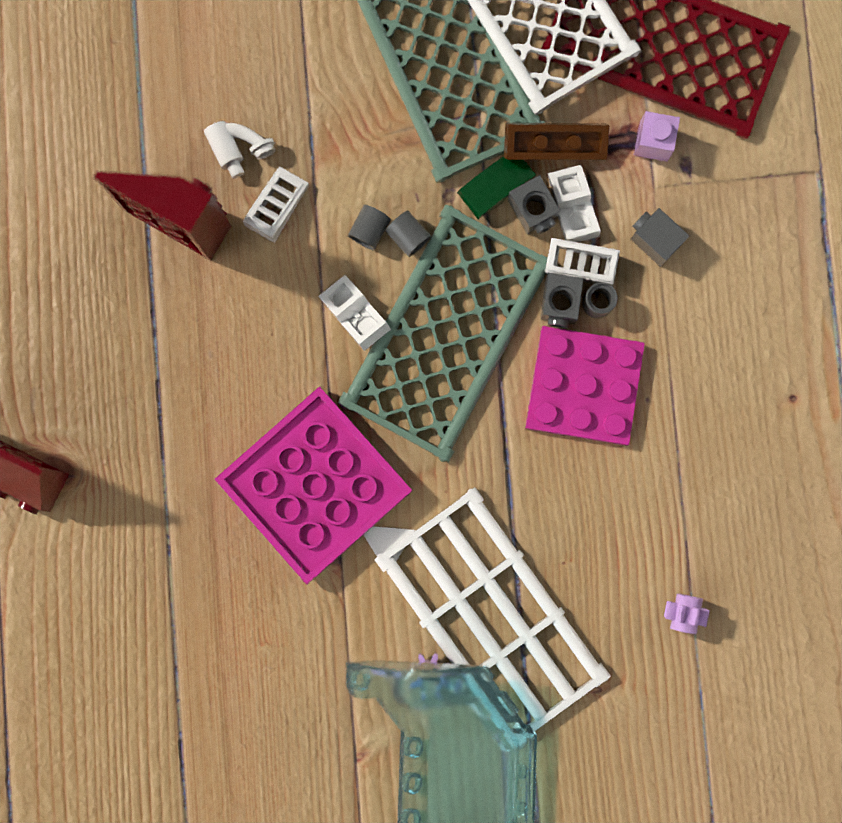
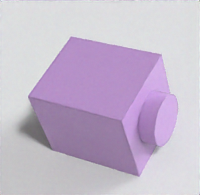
(656, 136)

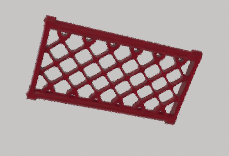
(635, 85)

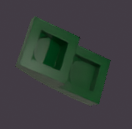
(494, 184)

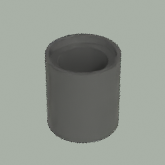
(369, 227)
(408, 233)
(605, 289)

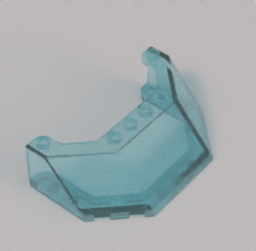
(459, 741)

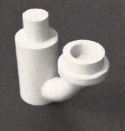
(221, 139)

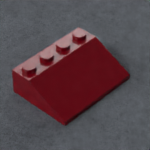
(172, 206)
(29, 479)

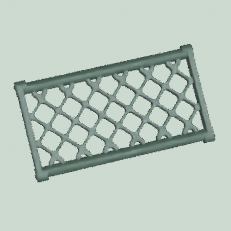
(396, 68)
(448, 217)

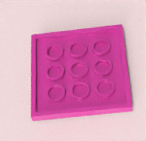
(313, 485)

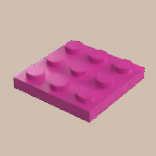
(584, 385)

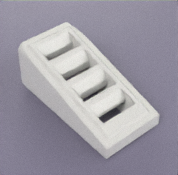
(264, 229)
(597, 252)

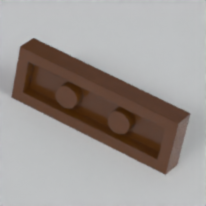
(556, 141)

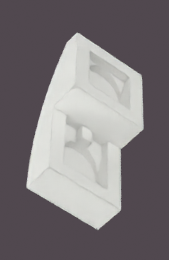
(574, 202)
(354, 312)

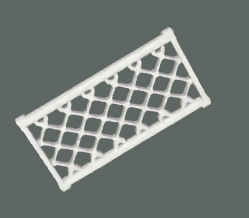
(538, 102)

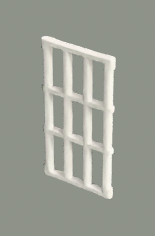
(486, 579)

